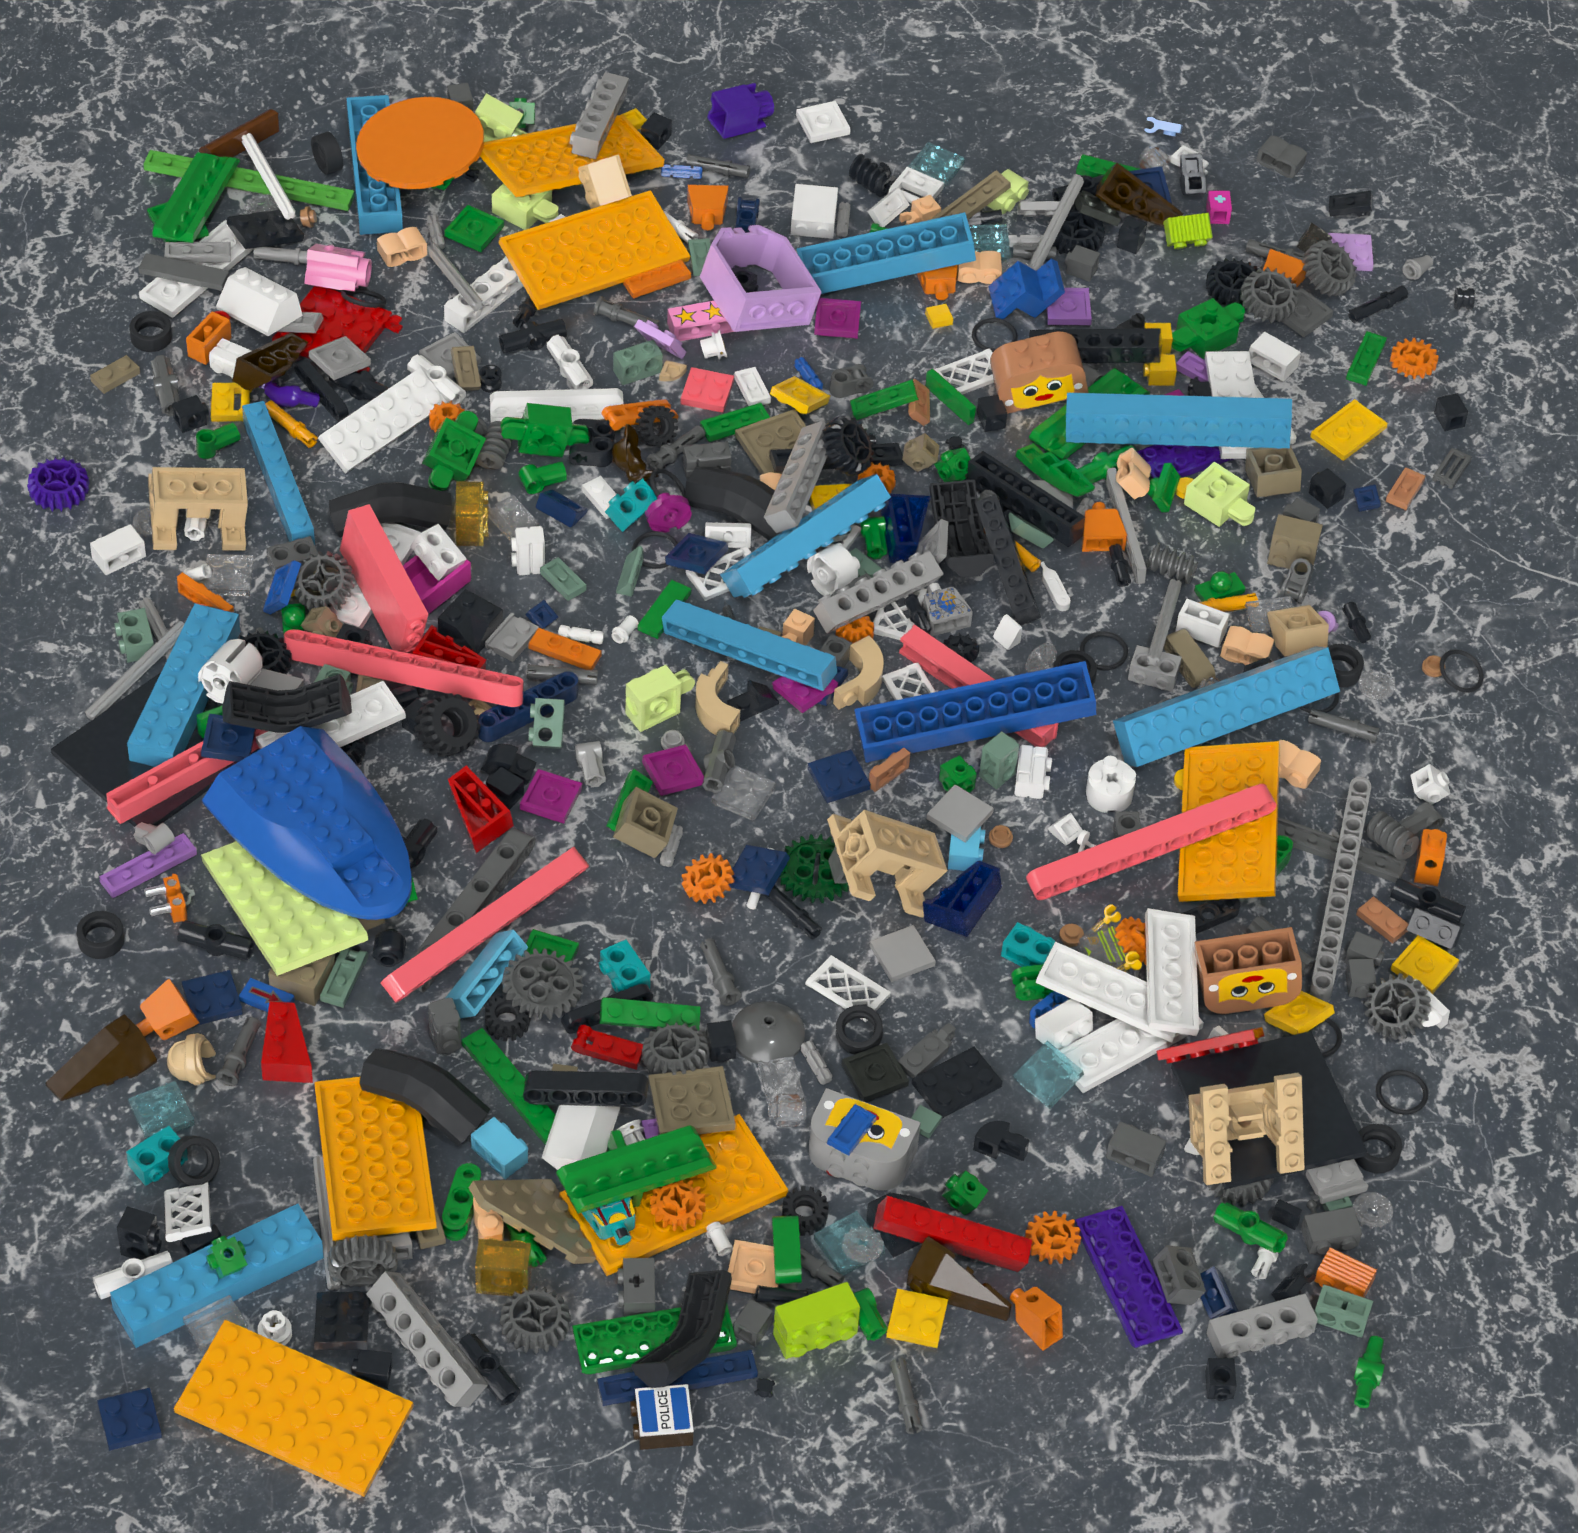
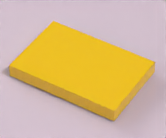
(1348, 430)

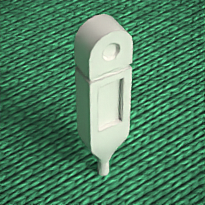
(1055, 588)

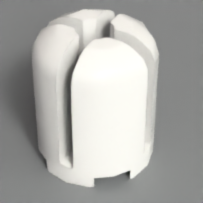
(230, 663)

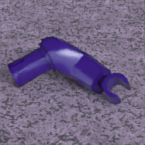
(290, 395)

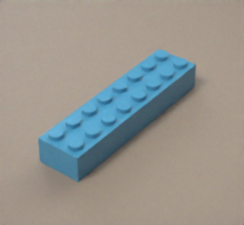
(376, 201)
(889, 253)
(800, 542)
(177, 695)
(162, 1298)

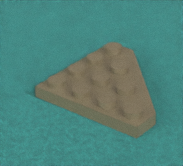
(537, 1209)

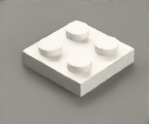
(823, 121)

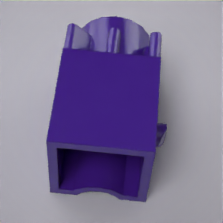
(740, 110)

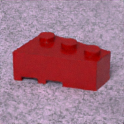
(443, 648)
(479, 808)
(284, 1046)

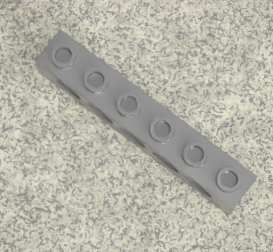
(599, 115)
(797, 479)
(834, 617)
(394, 1289)

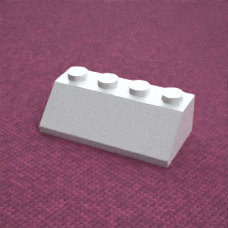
(258, 302)

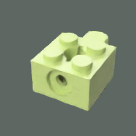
(498, 119)
(523, 210)
(1220, 496)
(656, 696)

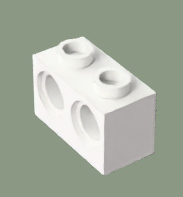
(438, 552)

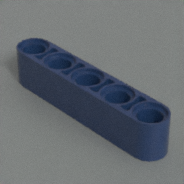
(503, 719)

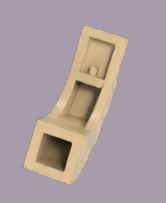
(869, 661)
(709, 708)

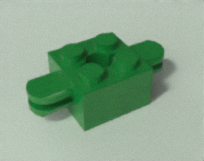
(1208, 327)
(544, 430)
(453, 450)

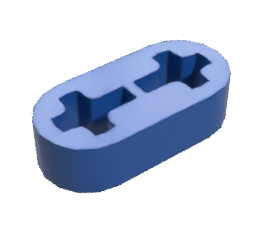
(1046, 1005)

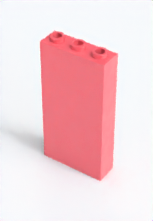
(383, 580)

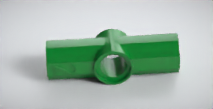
(1101, 463)
(1250, 1227)

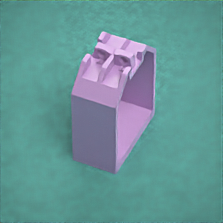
(762, 309)

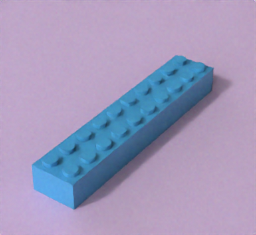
(1178, 420)
(1226, 706)

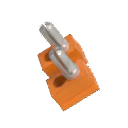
(175, 901)

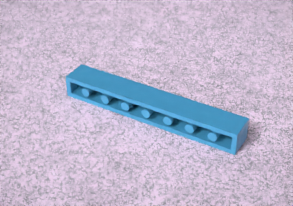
(277, 472)
(749, 645)

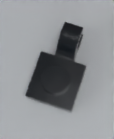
(1292, 1285)

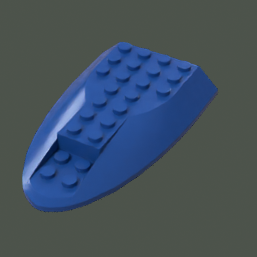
(316, 824)

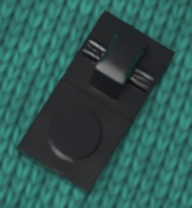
(1351, 203)

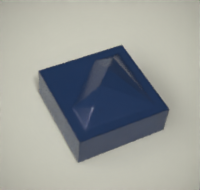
(1367, 498)
(542, 615)

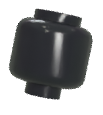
(389, 947)

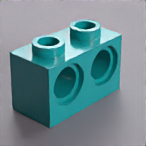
(634, 507)
(1026, 946)
(622, 963)
(153, 1151)

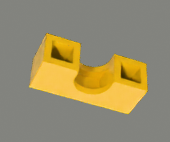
(1164, 372)

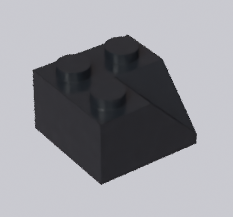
(470, 620)
(895, 1244)

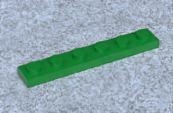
(508, 1081)

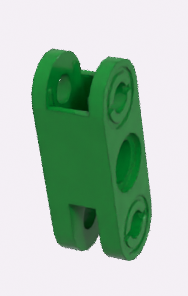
(1025, 983)
(457, 1214)

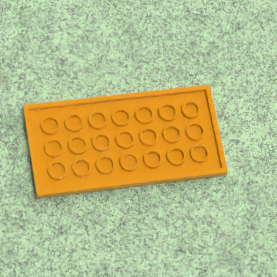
(546, 161)
(593, 249)
(1242, 858)
(372, 1162)
(736, 1187)
(294, 1407)

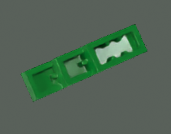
(1055, 472)

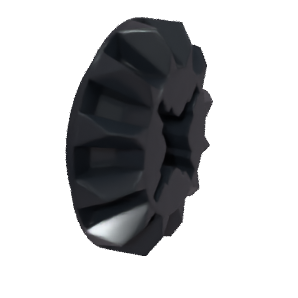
(970, 646)

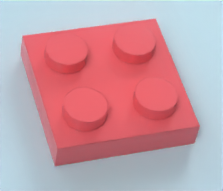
(707, 390)

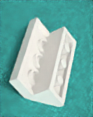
(579, 1133)

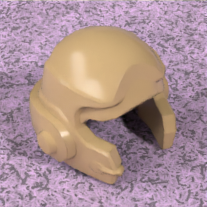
(185, 1059)

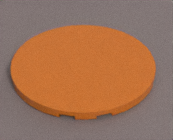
(420, 142)

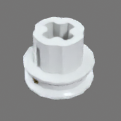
(714, 346)
(632, 1132)
(277, 1324)

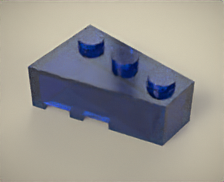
(904, 524)
(965, 900)

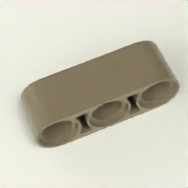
(1194, 662)

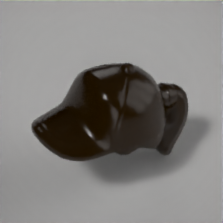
(628, 457)

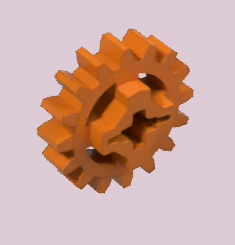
(1412, 358)
(707, 878)
(1132, 937)
(678, 1204)
(1053, 1236)

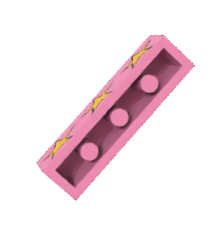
(697, 321)

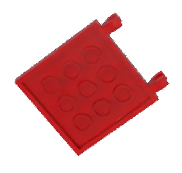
(342, 319)

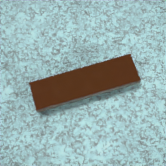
(231, 143)

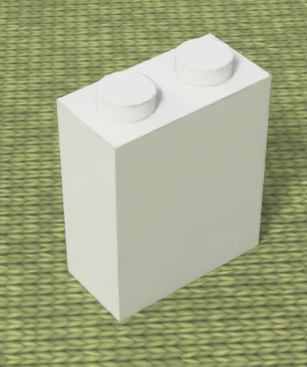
(814, 211)

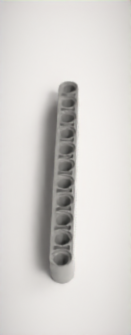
(1350, 839)

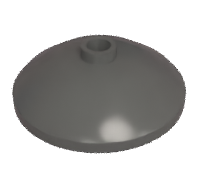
(766, 1042)

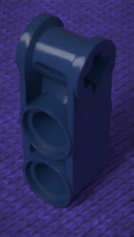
(747, 213)

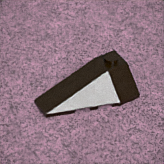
(1130, 195)
(268, 361)
(110, 1055)
(939, 1275)

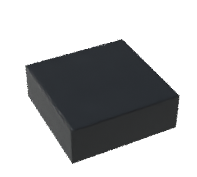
(1286, 1214)

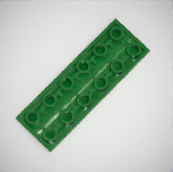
(195, 197)
(1052, 432)
(635, 1168)
(624, 1340)

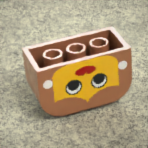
(1037, 371)
(1249, 970)

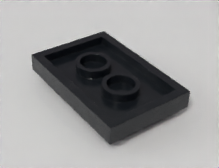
(264, 229)
(957, 1082)
(341, 1321)

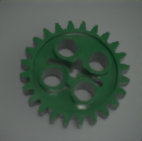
(800, 870)

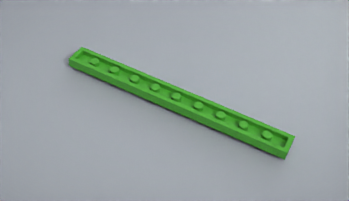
(252, 181)

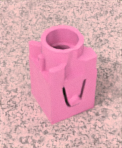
(337, 268)

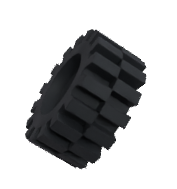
(646, 426)
(502, 1028)
(810, 1199)

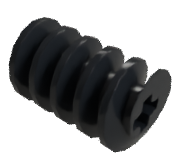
(871, 175)

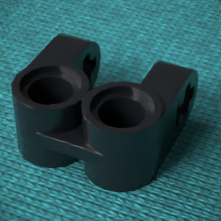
(600, 450)

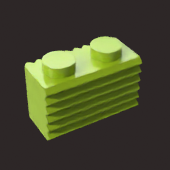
(1188, 230)

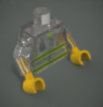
(1102, 944)

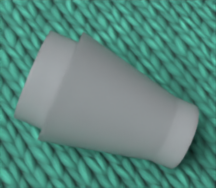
(1416, 267)

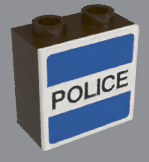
(662, 1417)

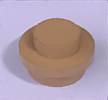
(308, 217)
(1431, 666)
(1000, 836)
(1071, 934)

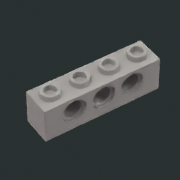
(1271, 1316)

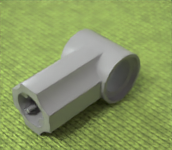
(590, 758)
(153, 837)

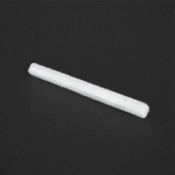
(268, 176)

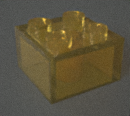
(471, 513)
(502, 1267)

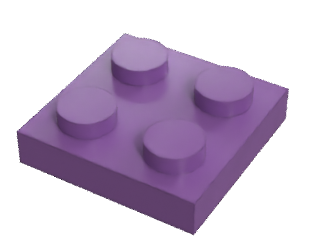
(1070, 308)

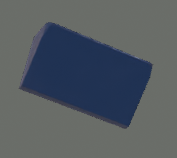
(560, 507)
(1217, 1297)

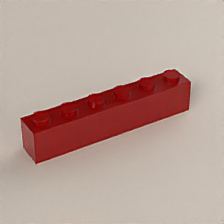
(954, 1233)

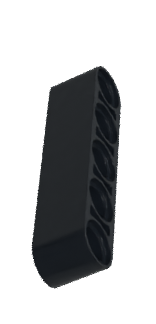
(585, 1088)

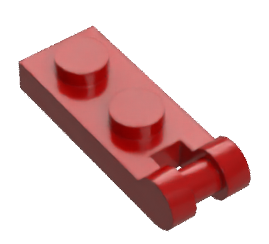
(607, 1047)

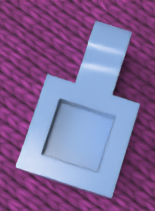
(1169, 128)

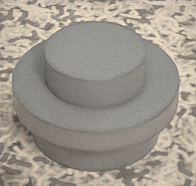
(672, 739)

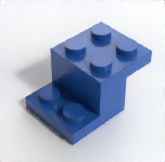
(1026, 289)

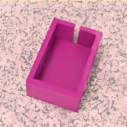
(431, 590)

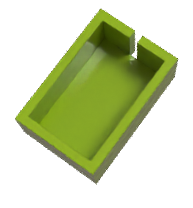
(816, 1320)

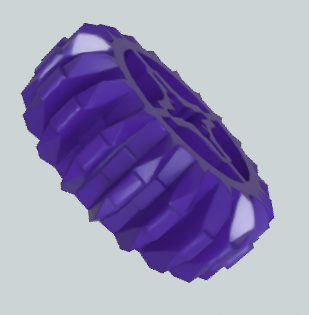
(58, 486)

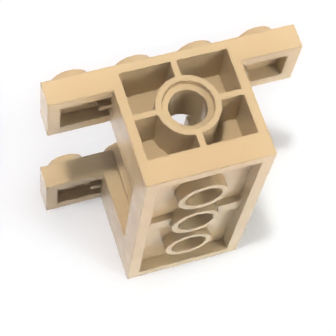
(197, 492)
(891, 847)
(1245, 1114)

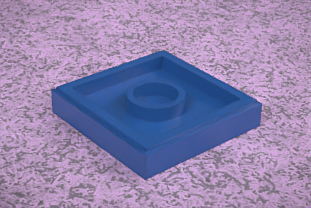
(281, 587)

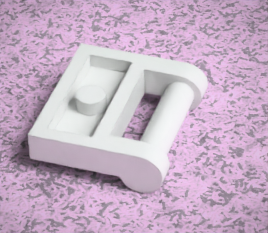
(918, 184)

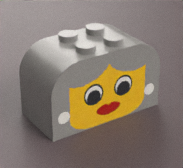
(881, 1155)

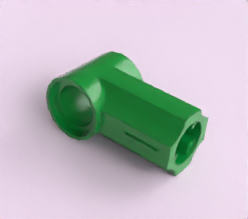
(210, 441)
(535, 478)
(874, 532)
(869, 1317)

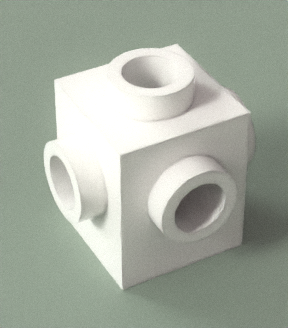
(1430, 784)

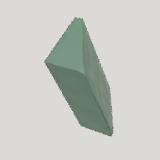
(1029, 531)
(630, 572)

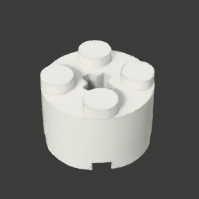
(832, 569)
(1110, 785)

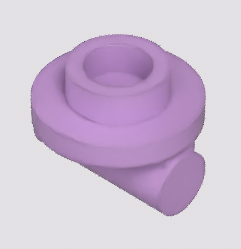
(1330, 619)

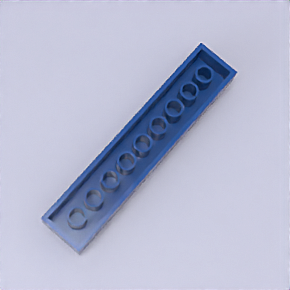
(976, 711)

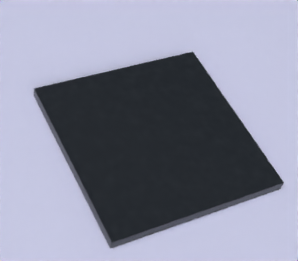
(101, 756)
(1327, 1124)

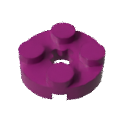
(668, 512)

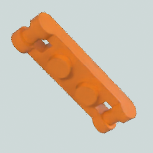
(628, 413)

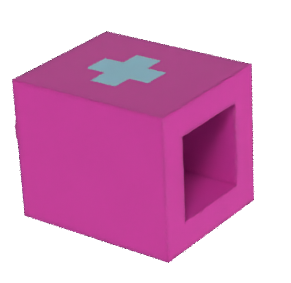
(1219, 207)

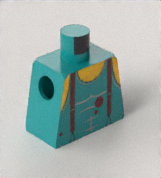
(613, 1220)

